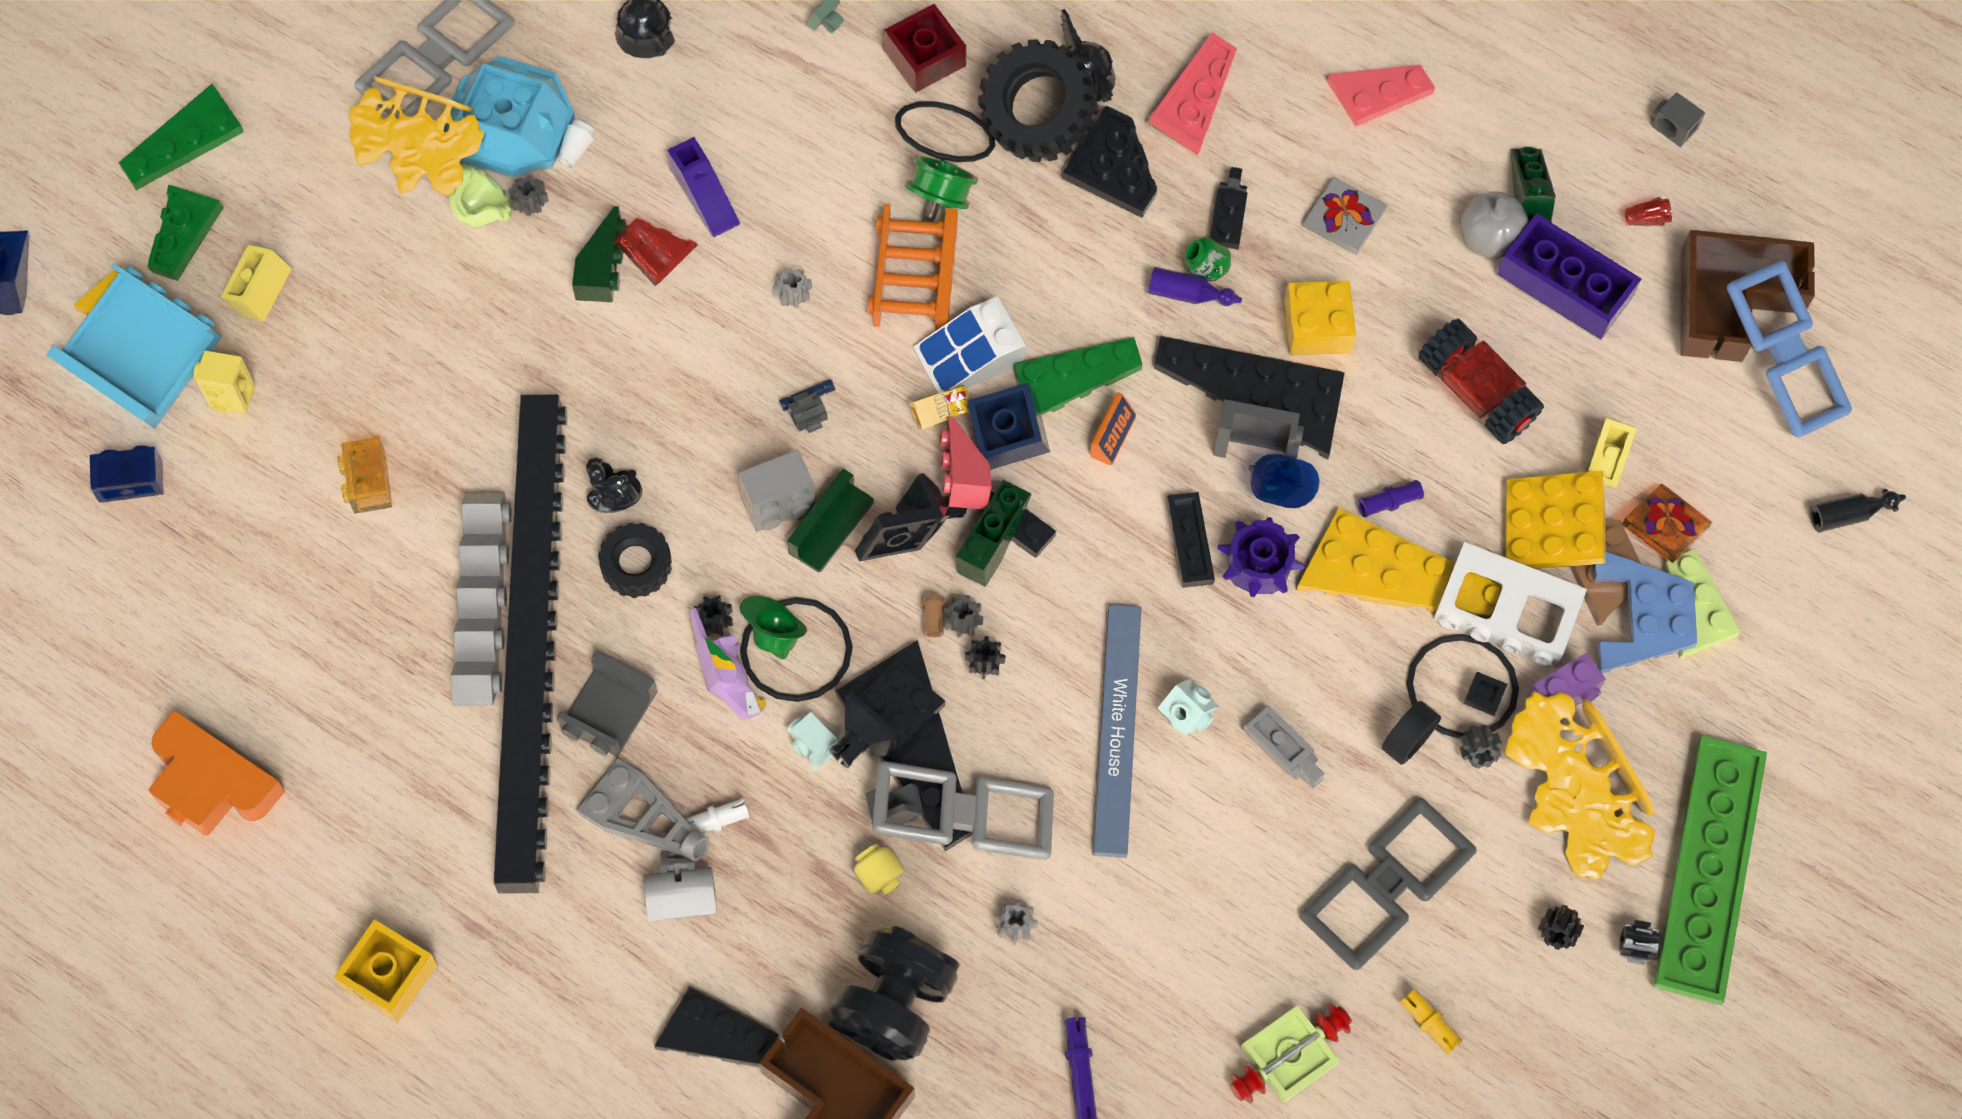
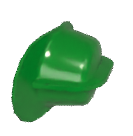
(773, 625)

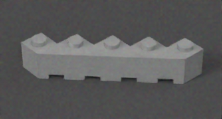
(480, 599)

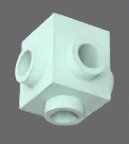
(1188, 707)

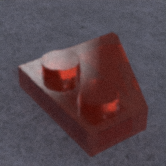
(653, 249)

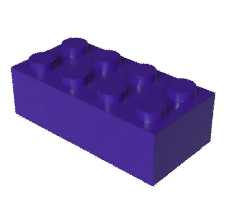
(1569, 276)

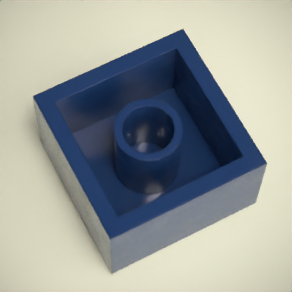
(1009, 426)

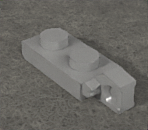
(1284, 746)

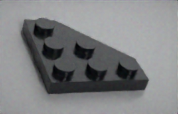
(1114, 164)

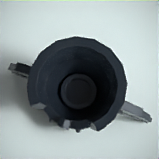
(644, 28)
(1094, 57)

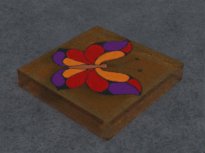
(1667, 523)

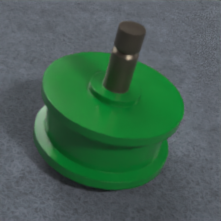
(941, 184)

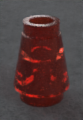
(1649, 213)

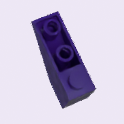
(702, 186)

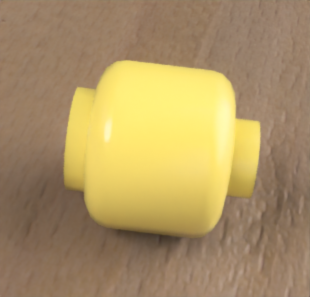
(879, 869)

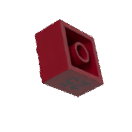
(925, 47)

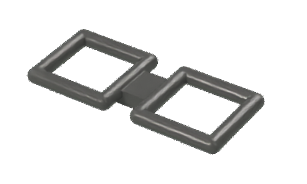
(1387, 883)

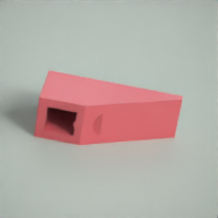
(966, 469)

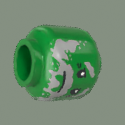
(1207, 259)

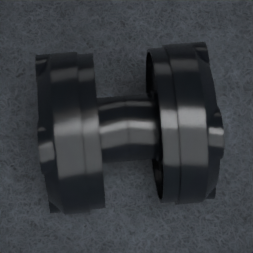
(904, 971)

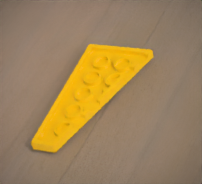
(1389, 570)

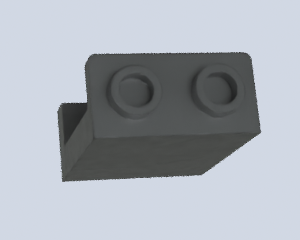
(1258, 428)

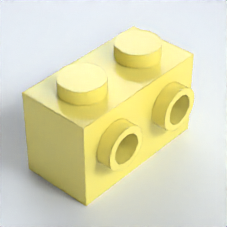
(256, 283)
(224, 382)

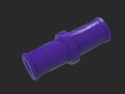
(1390, 498)

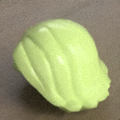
(479, 199)

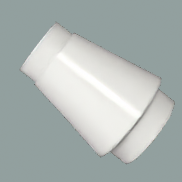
(575, 142)

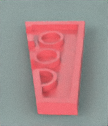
(1193, 98)

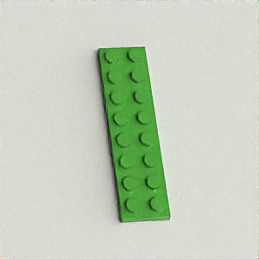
(1710, 870)

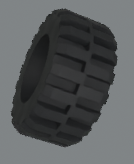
(1016, 70)

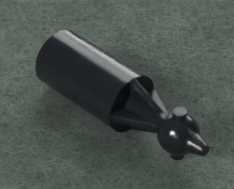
(1851, 509)

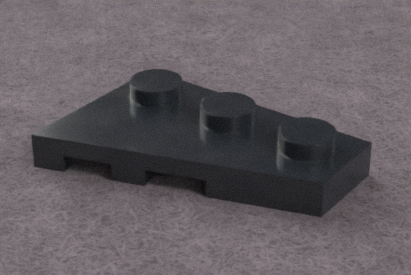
(715, 1031)

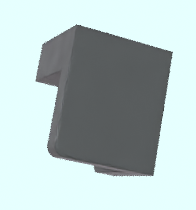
(903, 804)

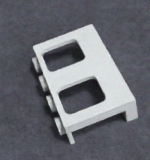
(1517, 585)

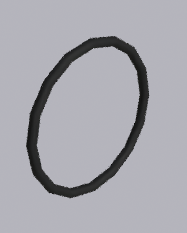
(916, 145)
(1462, 637)
(797, 698)

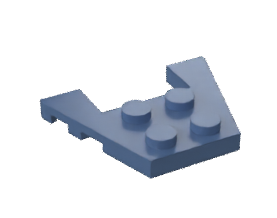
(1659, 613)

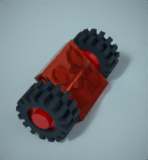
(1481, 380)

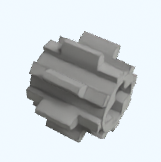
(790, 295)
(1015, 931)

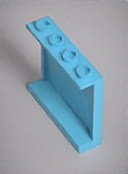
(138, 346)

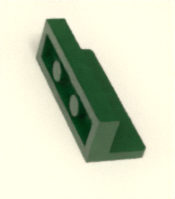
(829, 522)

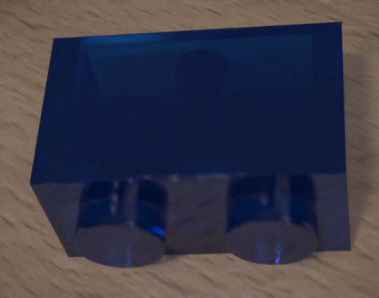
(126, 474)

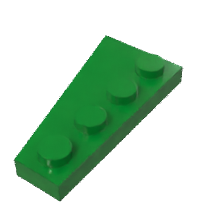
(187, 135)
(1078, 372)

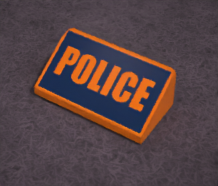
(1113, 430)

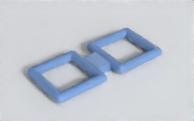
(1789, 348)

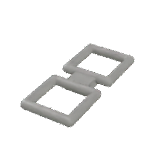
(437, 51)
(963, 811)

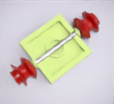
(1290, 1054)

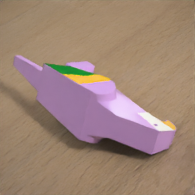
(725, 672)

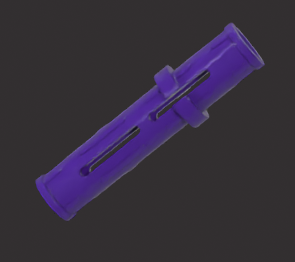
(1080, 1067)

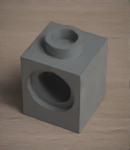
(1677, 119)

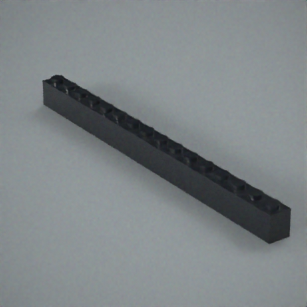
(530, 647)

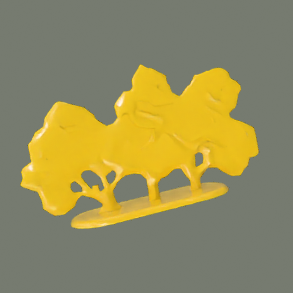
(415, 141)
(1577, 793)

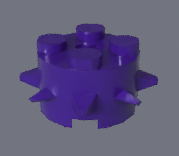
(1255, 573)

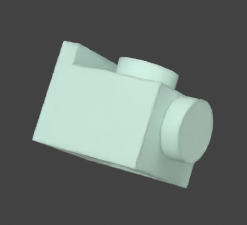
(812, 740)

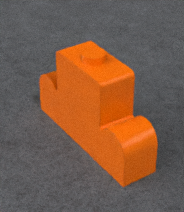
(207, 778)

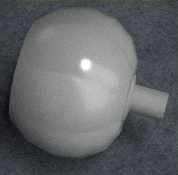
(1493, 223)

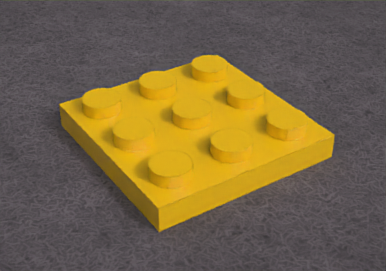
(1556, 520)

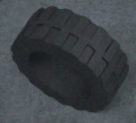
(635, 584)

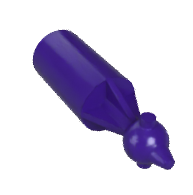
(1188, 288)

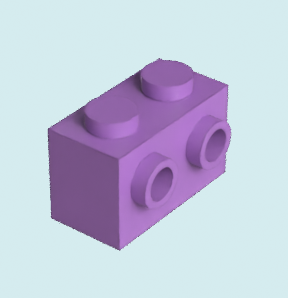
(1578, 679)

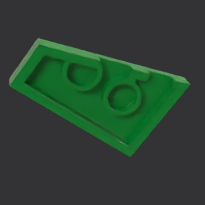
(182, 230)

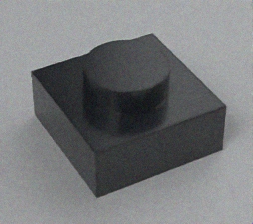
(1485, 693)

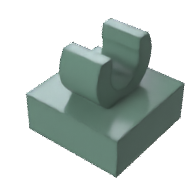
(826, 15)

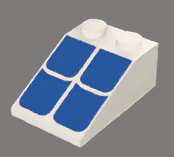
(971, 347)

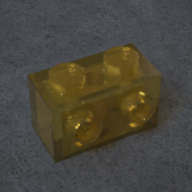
(365, 474)

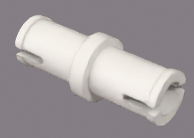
(719, 817)

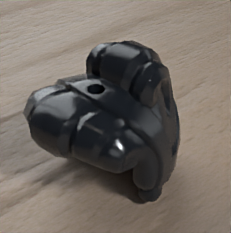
(611, 490)

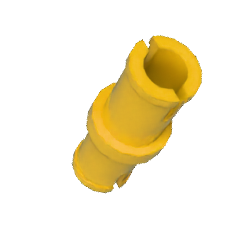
(1431, 1021)

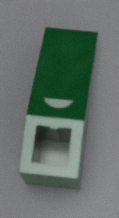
(1532, 182)
(597, 262)
(992, 534)

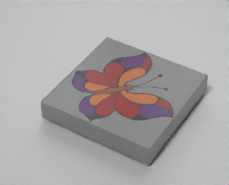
(1345, 216)

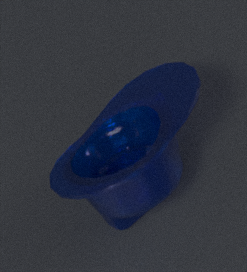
(1284, 480)

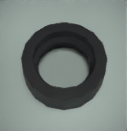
(1411, 732)

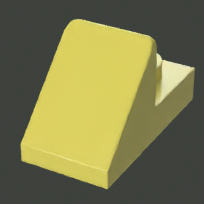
(1612, 450)

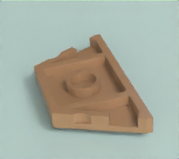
(1606, 596)

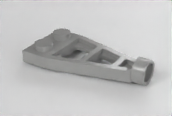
(616, 791)

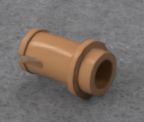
(933, 615)

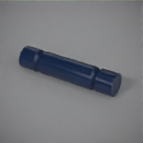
(825, 387)

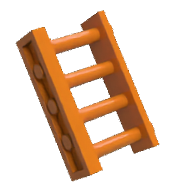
(941, 256)

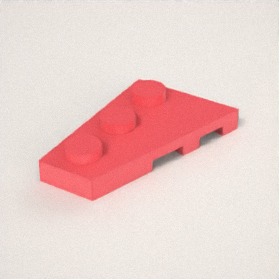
(1379, 91)

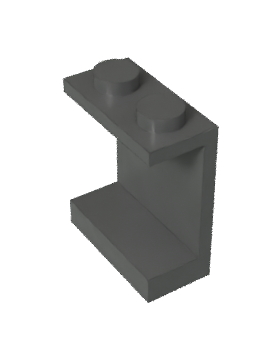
(608, 706)

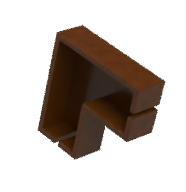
(1712, 262)
(833, 1074)

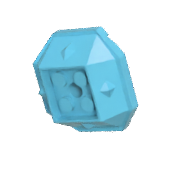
(534, 122)

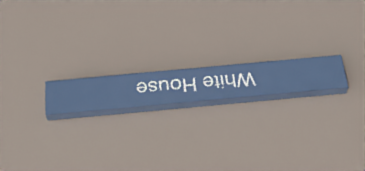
(1117, 732)

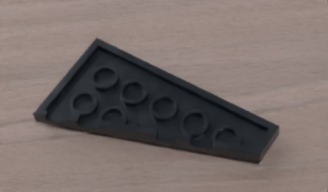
(1259, 382)
(925, 750)

